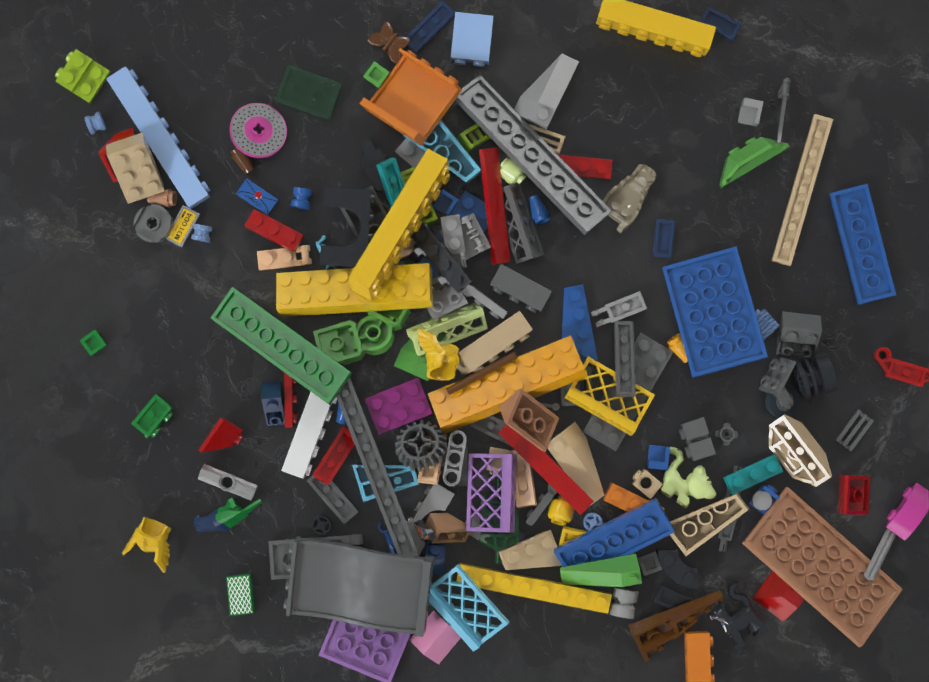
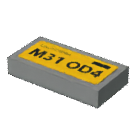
(183, 226)

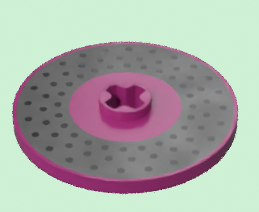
(249, 141)

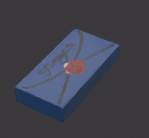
(257, 197)

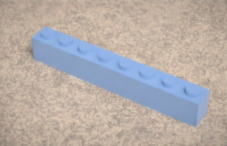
(158, 137)

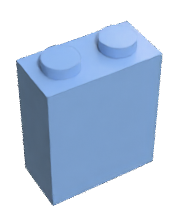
(471, 39)

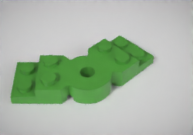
(351, 341)

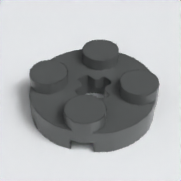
(148, 214)

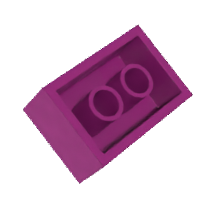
(398, 406)

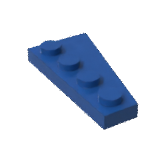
(577, 322)

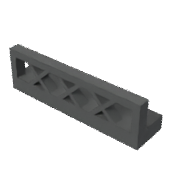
(521, 221)

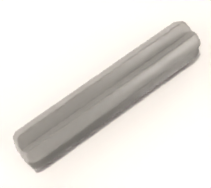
(879, 555)

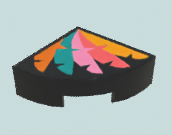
(423, 531)

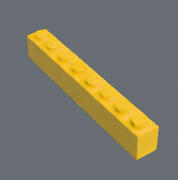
(538, 588)

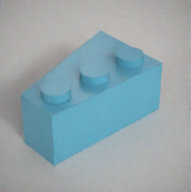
(399, 476)

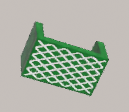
(240, 594)

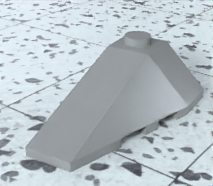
(544, 95)

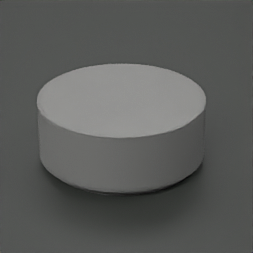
(761, 500)

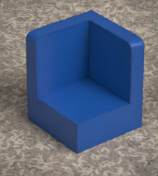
(445, 203)
(658, 457)

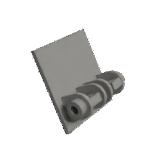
(473, 236)
(445, 301)

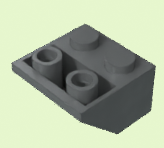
(798, 335)

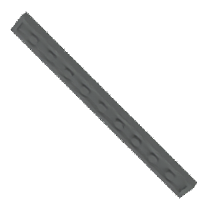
(376, 470)

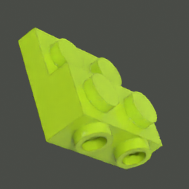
(82, 75)

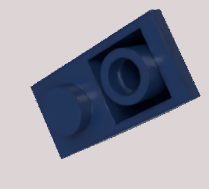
(273, 403)
(438, 552)

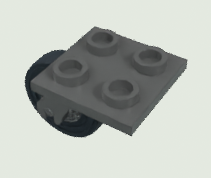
(780, 396)

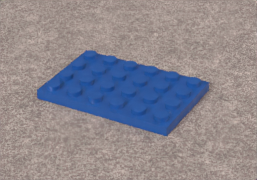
(714, 312)

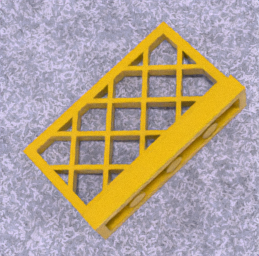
(605, 412)

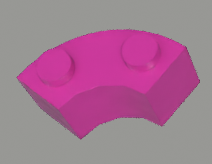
(909, 512)

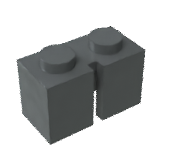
(696, 438)

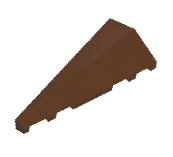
(658, 629)

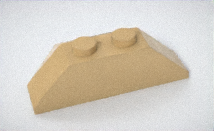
(798, 451)

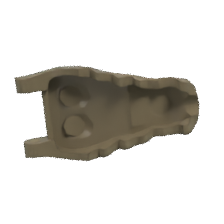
(627, 197)

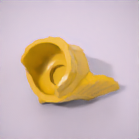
(441, 359)
(152, 537)

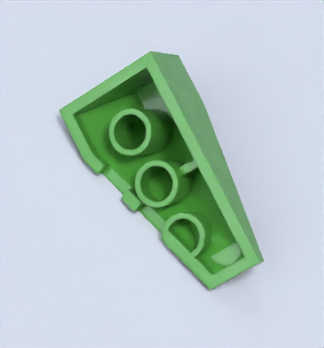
(411, 362)
(609, 572)

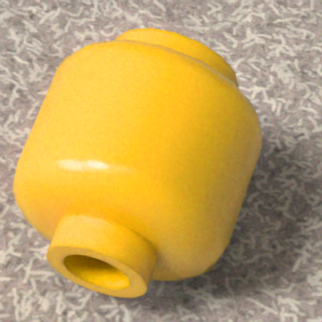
(560, 511)

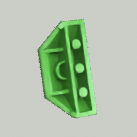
(749, 157)

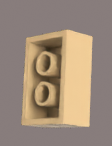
(135, 168)

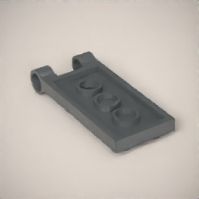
(280, 554)

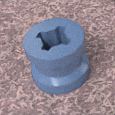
(95, 123)
(201, 233)
(595, 521)

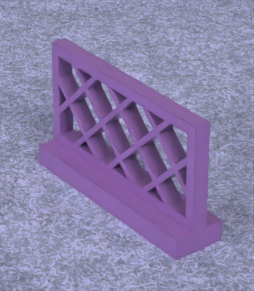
(507, 496)

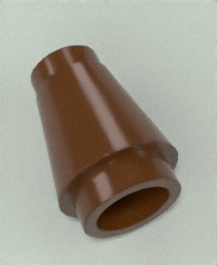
(243, 161)

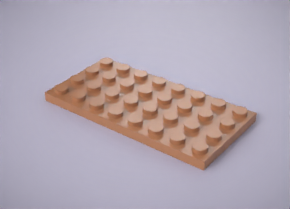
(822, 566)

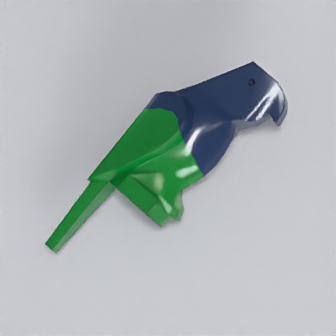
(224, 517)

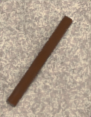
(481, 373)

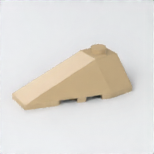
(575, 458)

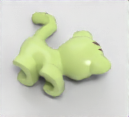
(696, 484)

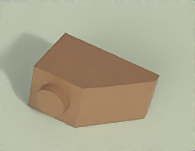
(447, 528)

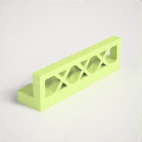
(450, 321)

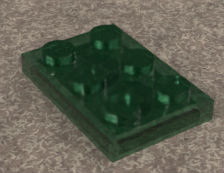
(308, 92)

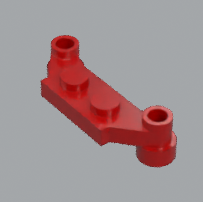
(901, 370)

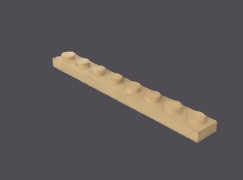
(802, 190)

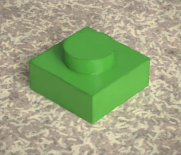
(376, 74)

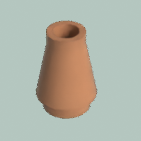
(167, 198)

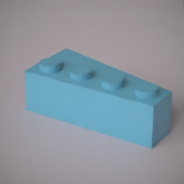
(447, 145)

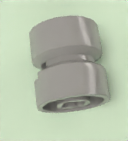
(623, 602)

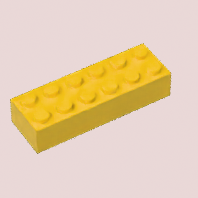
(656, 26)

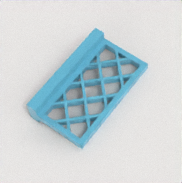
(455, 615)

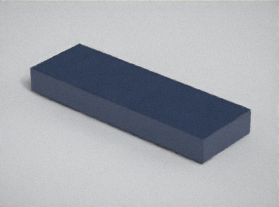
(430, 26)

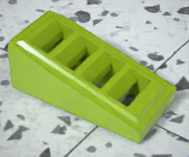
(466, 143)

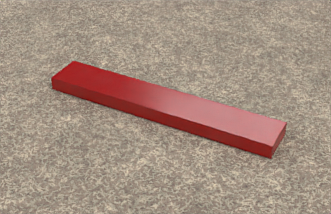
(494, 205)
(547, 470)

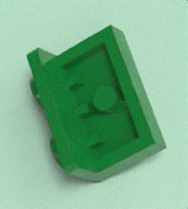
(153, 416)

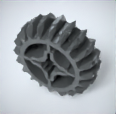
(412, 439)

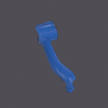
(388, 538)

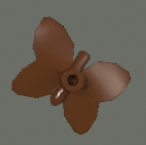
(389, 40)

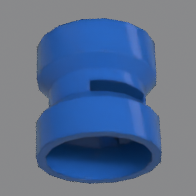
(301, 196)

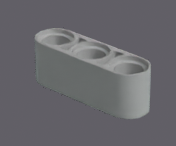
(450, 467)

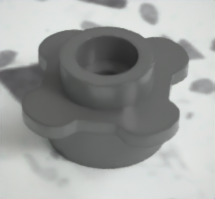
(731, 434)

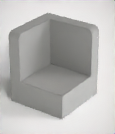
(750, 112)

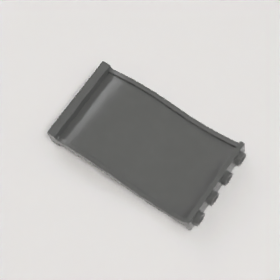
(359, 586)

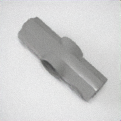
(239, 487)

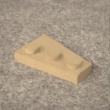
(531, 553)

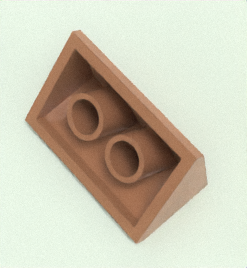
(529, 418)

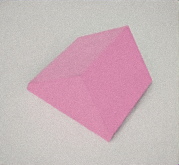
(437, 639)

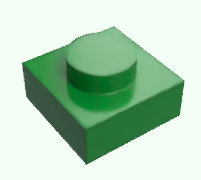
(93, 342)

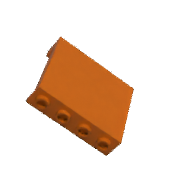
(413, 97)

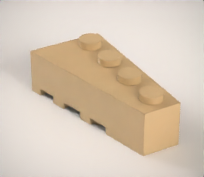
(492, 343)
(705, 522)

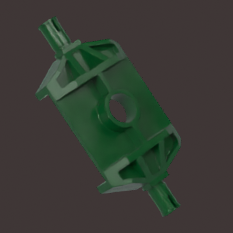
(497, 540)

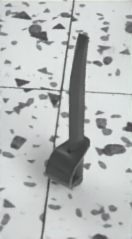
(783, 94)

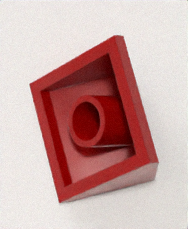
(854, 494)

